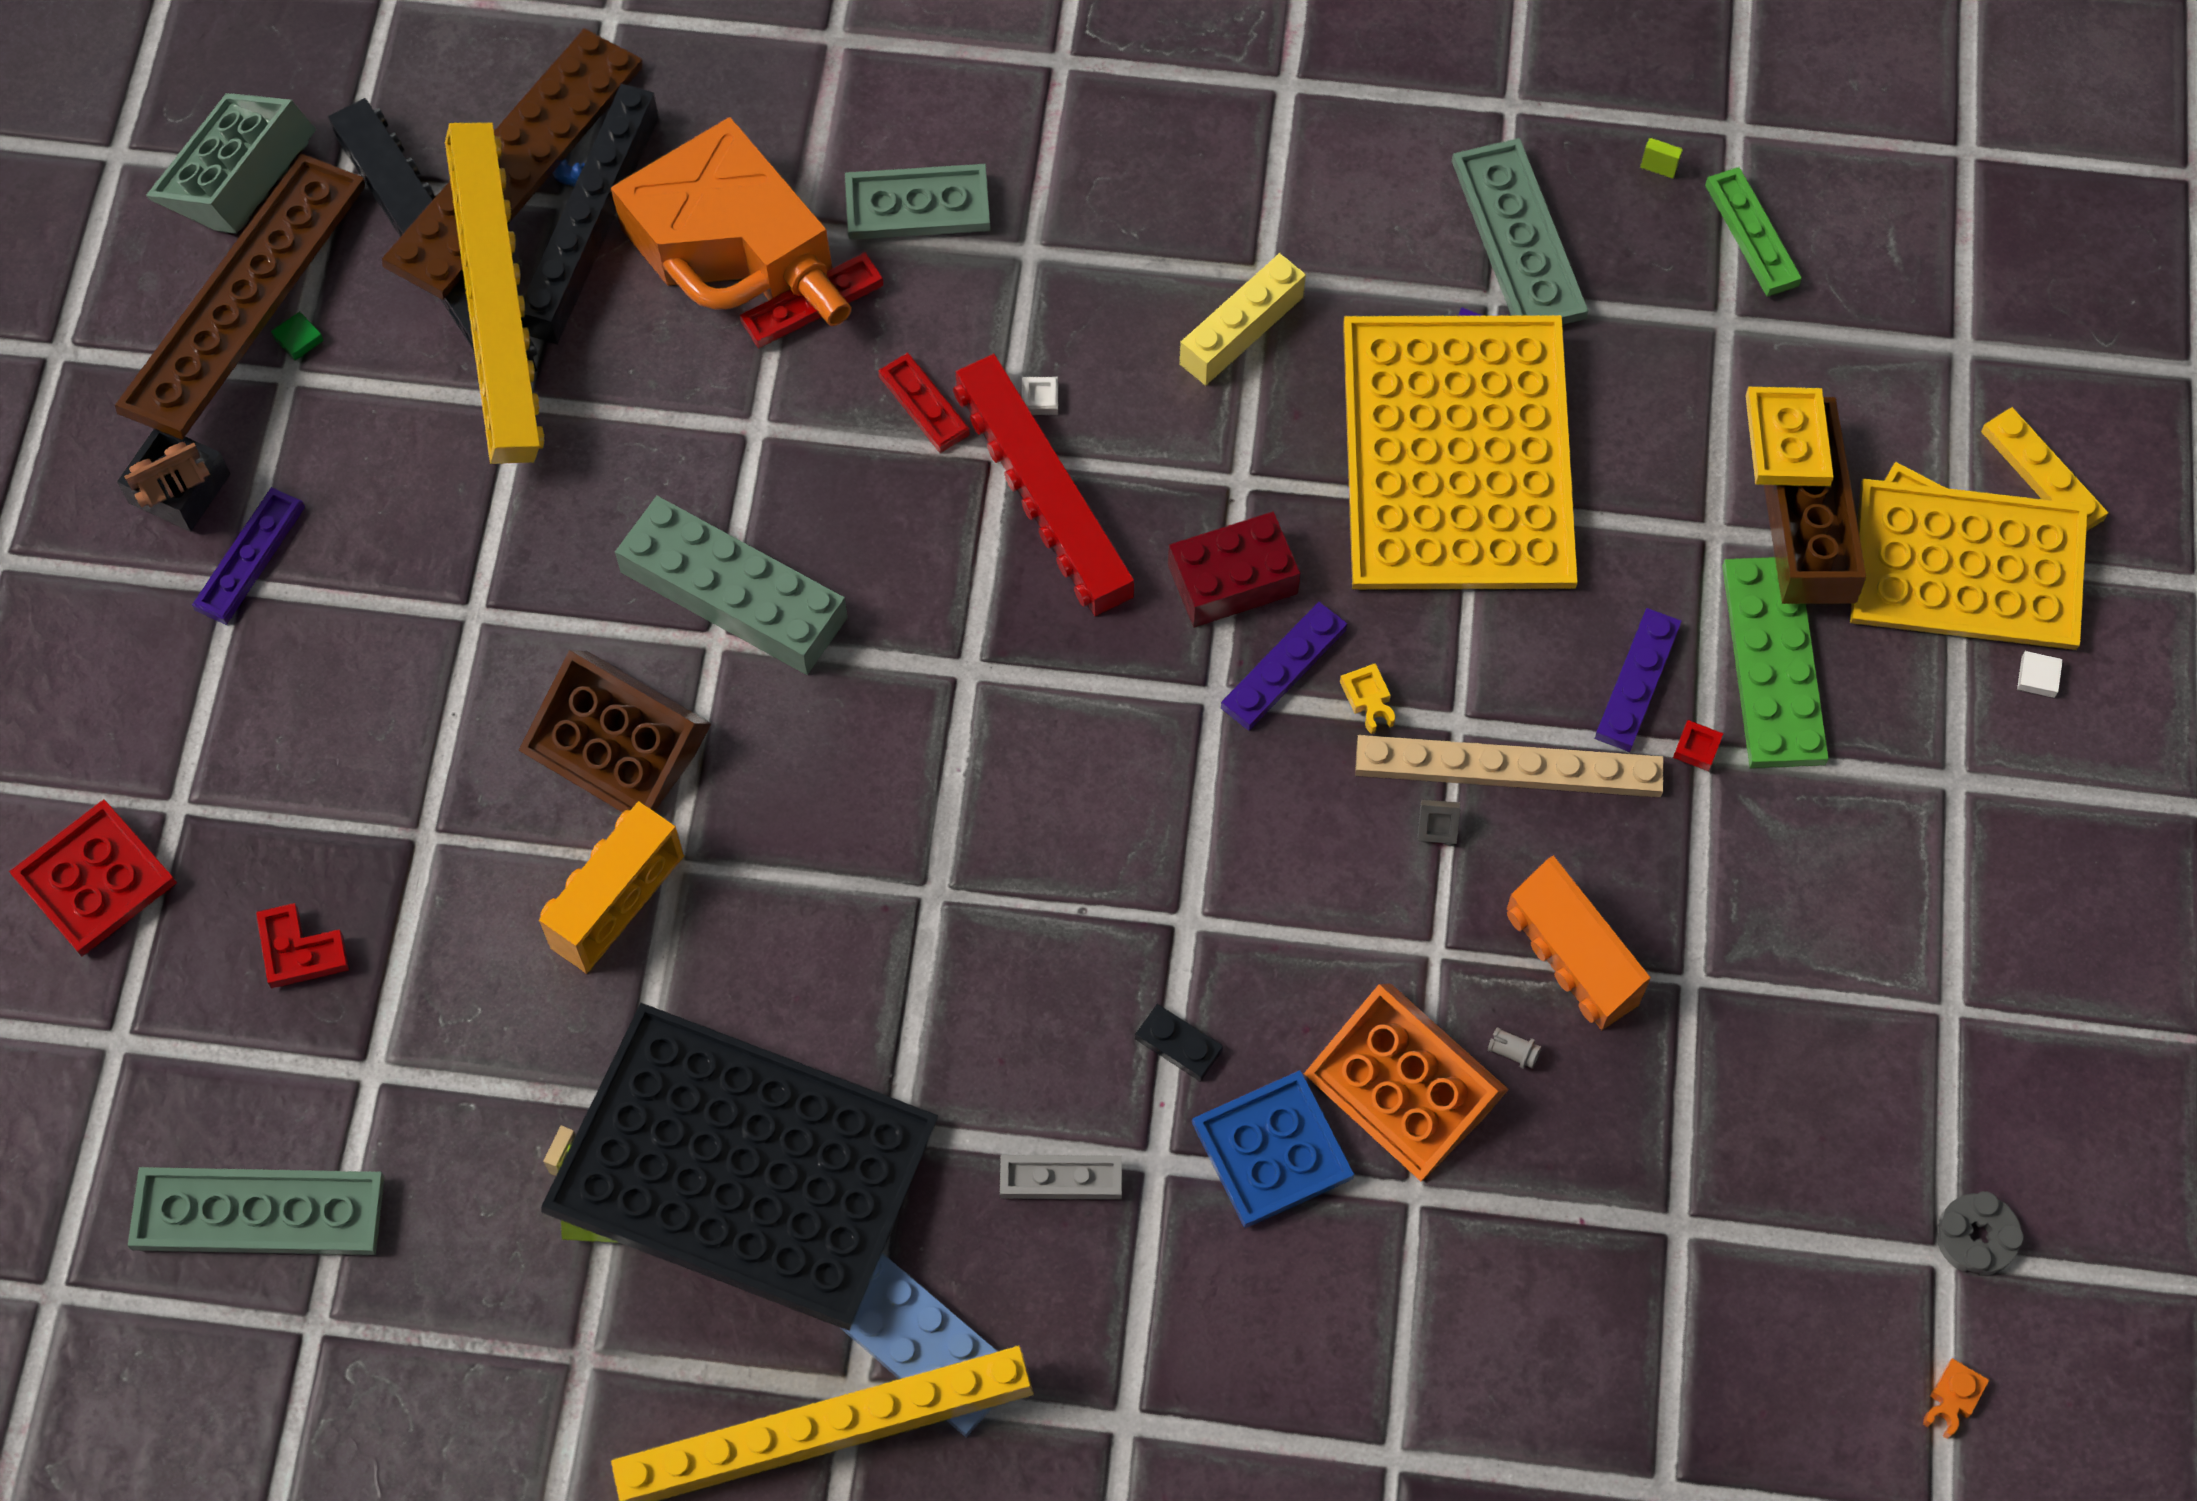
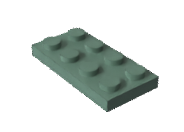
(917, 201)

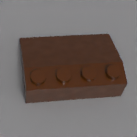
(612, 734)

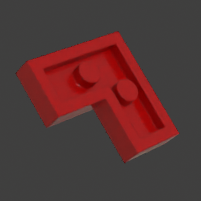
(294, 958)

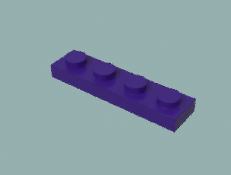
(1283, 666)
(1637, 680)

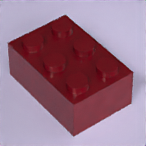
(1233, 569)

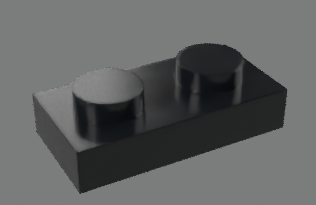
(1178, 1042)

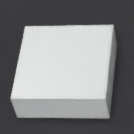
(1040, 395)
(2039, 674)

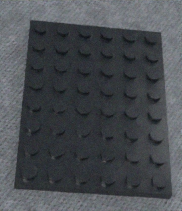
(741, 1165)

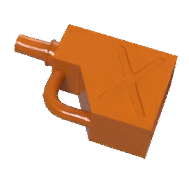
(723, 216)

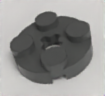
(1987, 1212)

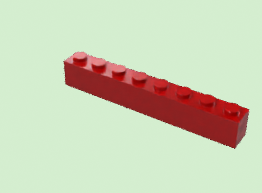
(1044, 485)

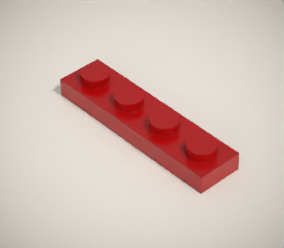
(790, 312)

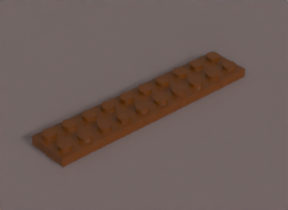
(533, 144)
(240, 297)

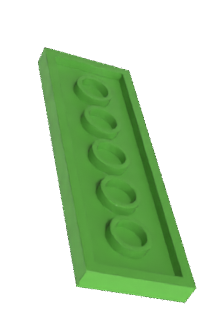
(1773, 668)

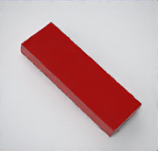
(924, 402)

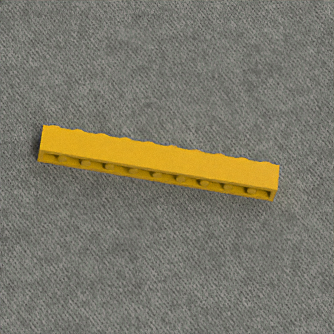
(492, 294)
(823, 1427)

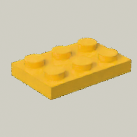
(1789, 436)

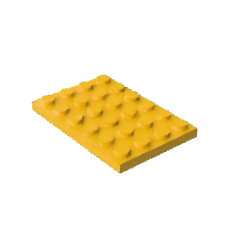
(1971, 564)

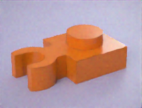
(1958, 1393)

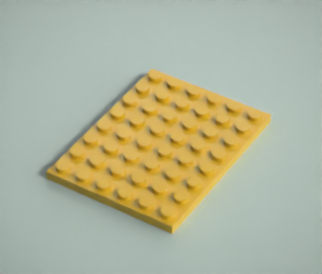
(1458, 453)

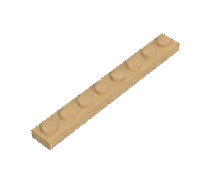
(1509, 766)

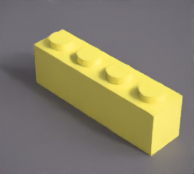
(1242, 319)

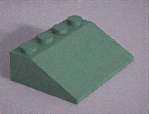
(233, 161)

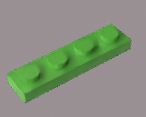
(1753, 231)

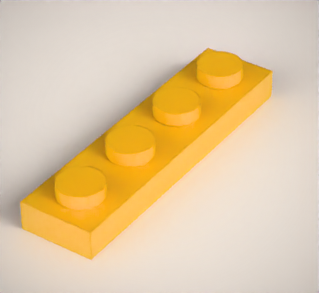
(2039, 464)

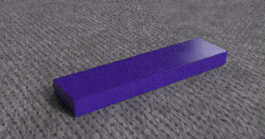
(248, 556)

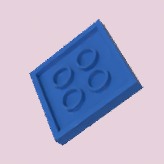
(1272, 1149)

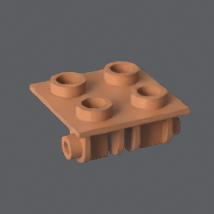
(178, 457)

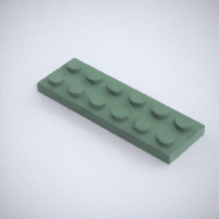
(1518, 232)
(256, 1211)

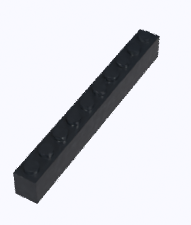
(395, 186)

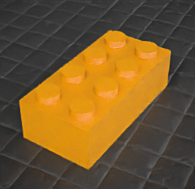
(611, 886)

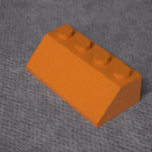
(1577, 944)

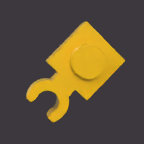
(1368, 693)

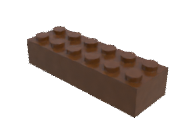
(1818, 532)

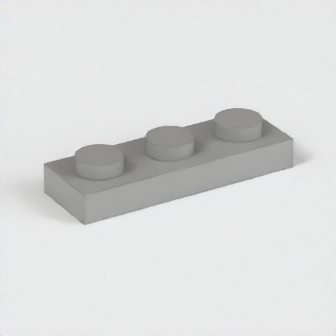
(1060, 1177)

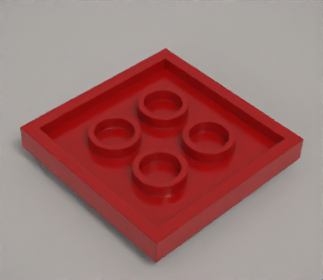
(93, 877)

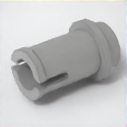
(1515, 1048)

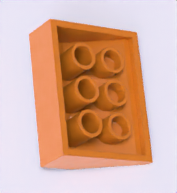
(1405, 1081)

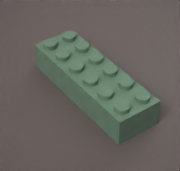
(731, 585)

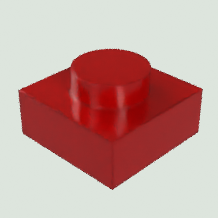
(1698, 745)

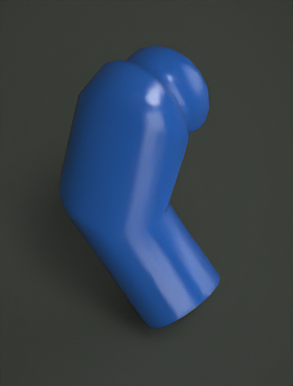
(567, 174)

